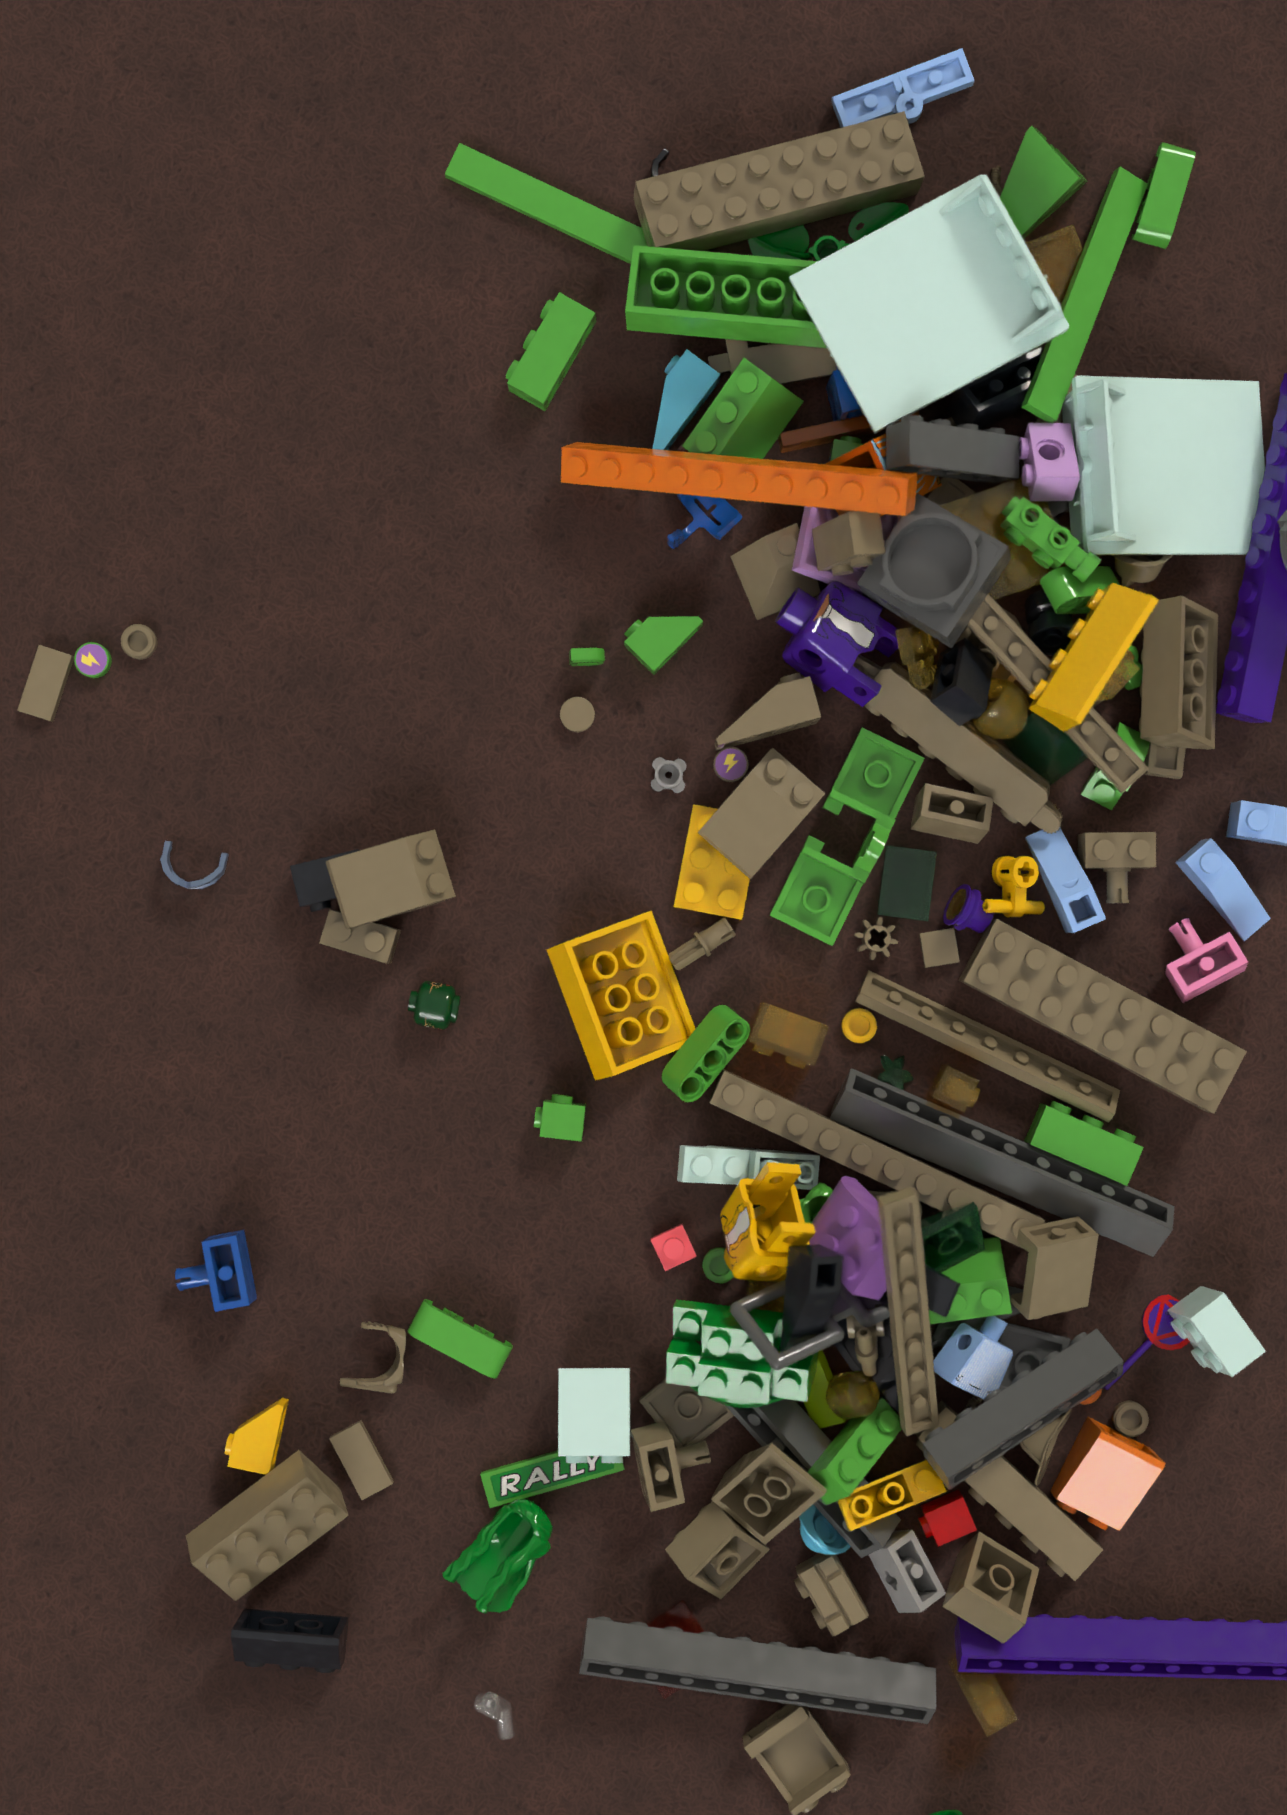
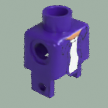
(830, 636)

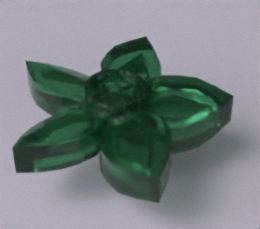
(894, 1074)

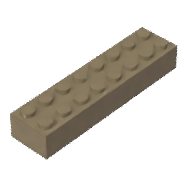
(780, 186)
(1102, 1015)

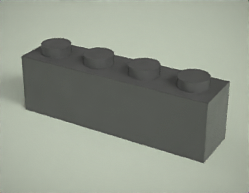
(952, 451)

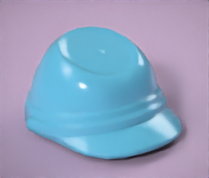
(820, 1534)

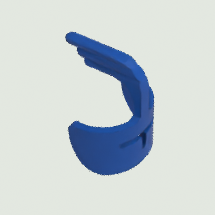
(723, 513)

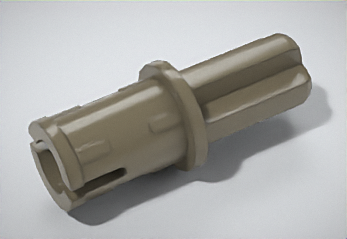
(701, 944)

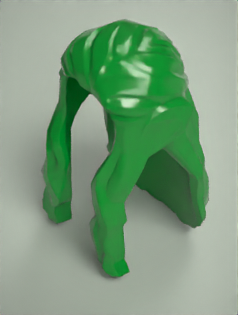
(502, 1556)

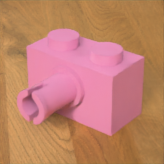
(1202, 964)

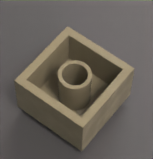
(991, 1587)

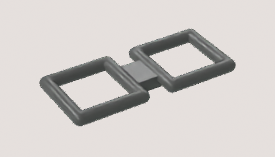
(844, 1306)

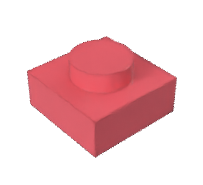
(673, 1247)

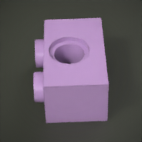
(1049, 462)

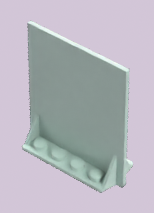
(930, 302)
(1165, 464)

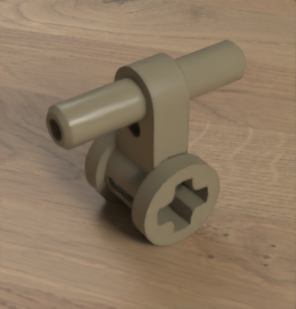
(866, 1342)

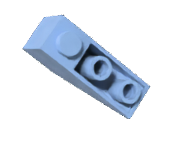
(1065, 881)

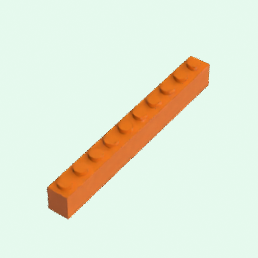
(740, 478)

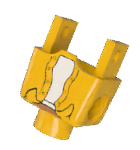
(762, 1235)

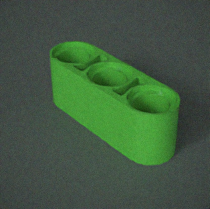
(1165, 195)
(1069, 594)
(705, 1053)
(459, 1340)

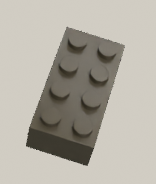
(266, 1525)

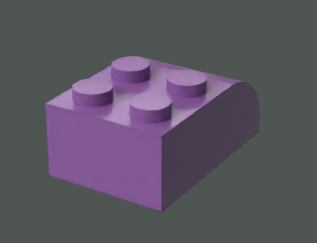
(852, 1228)

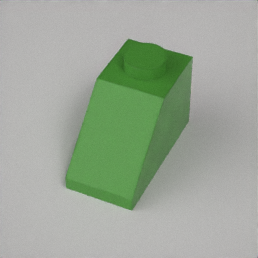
(660, 638)

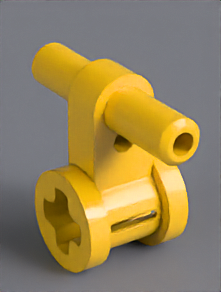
(1014, 887)

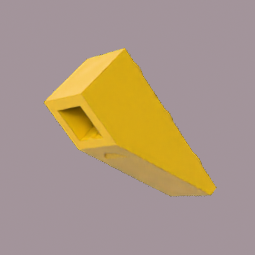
(890, 1495)

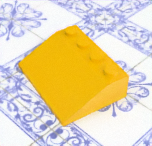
(622, 995)

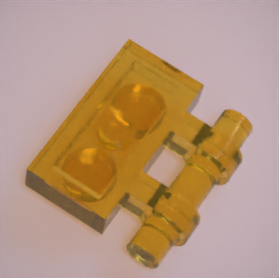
(917, 653)

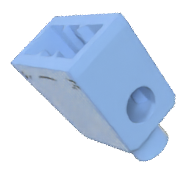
(975, 1357)

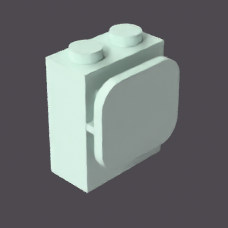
(594, 1414)

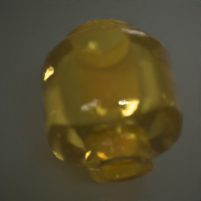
(852, 1394)

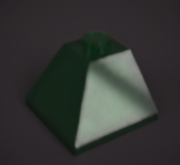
(1045, 748)
(951, 1236)

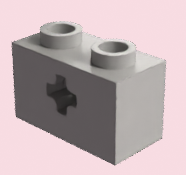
(907, 1573)

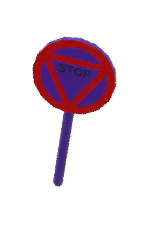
(1157, 1329)

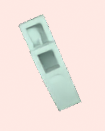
(731, 1164)

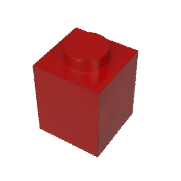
(946, 1518)

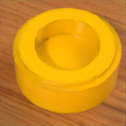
(859, 1025)

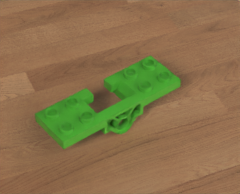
(822, 889)

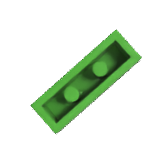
(550, 351)
(1084, 1142)
(855, 1452)

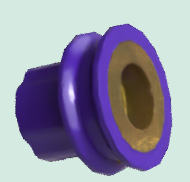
(966, 910)

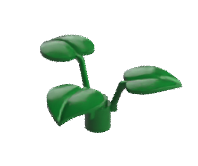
(795, 241)

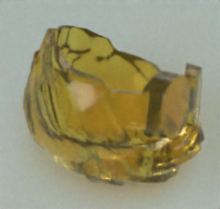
(1005, 715)

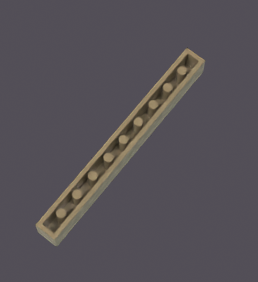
(867, 1155)

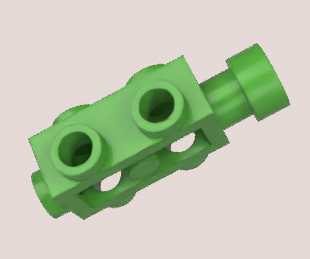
(1040, 537)

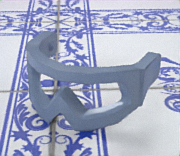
(198, 884)

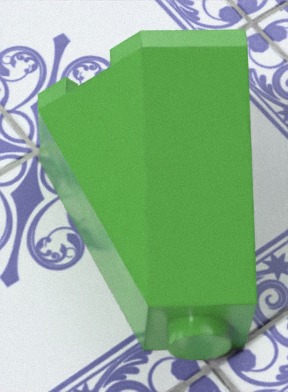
(1038, 182)

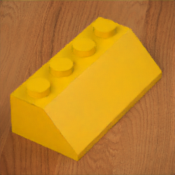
(1091, 655)

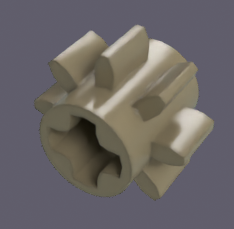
(885, 940)

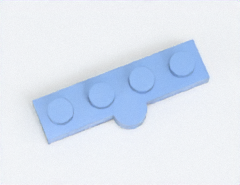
(904, 90)

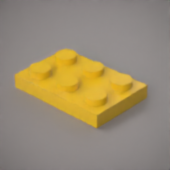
(706, 877)

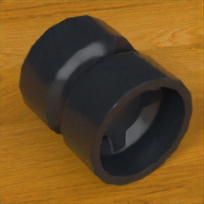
(1046, 627)

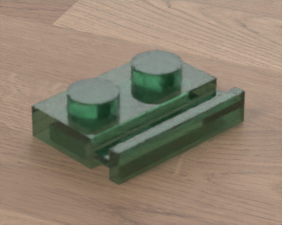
(906, 883)

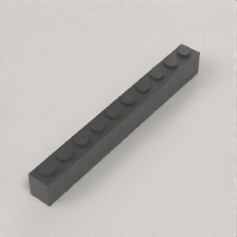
(1002, 1162)
(758, 1670)

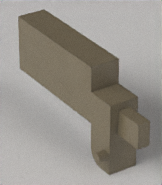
(780, 361)

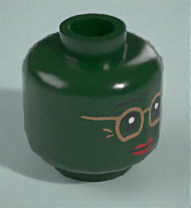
(434, 1005)

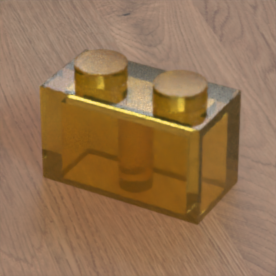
(787, 1034)

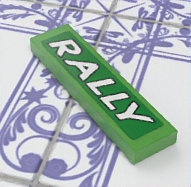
(540, 1475)

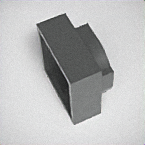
(935, 570)

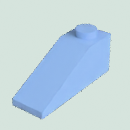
(1258, 822)
(1224, 887)

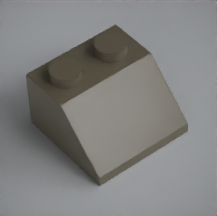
(715, 1550)

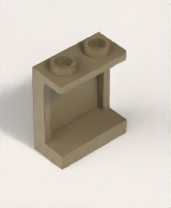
(1057, 1267)
(797, 1757)

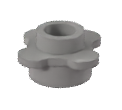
(661, 768)

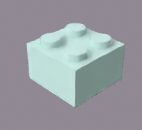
(1215, 1331)

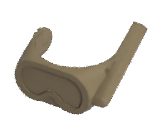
(388, 1381)

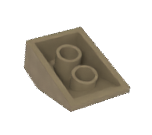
(781, 710)
(761, 813)
(390, 879)
(766, 1492)

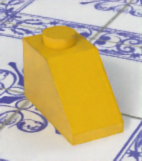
(257, 1440)

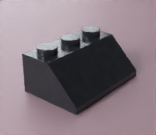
(290, 1640)

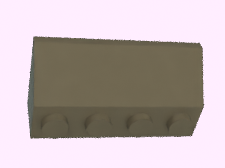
(1179, 675)

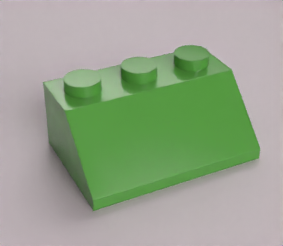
(744, 415)
(982, 1286)

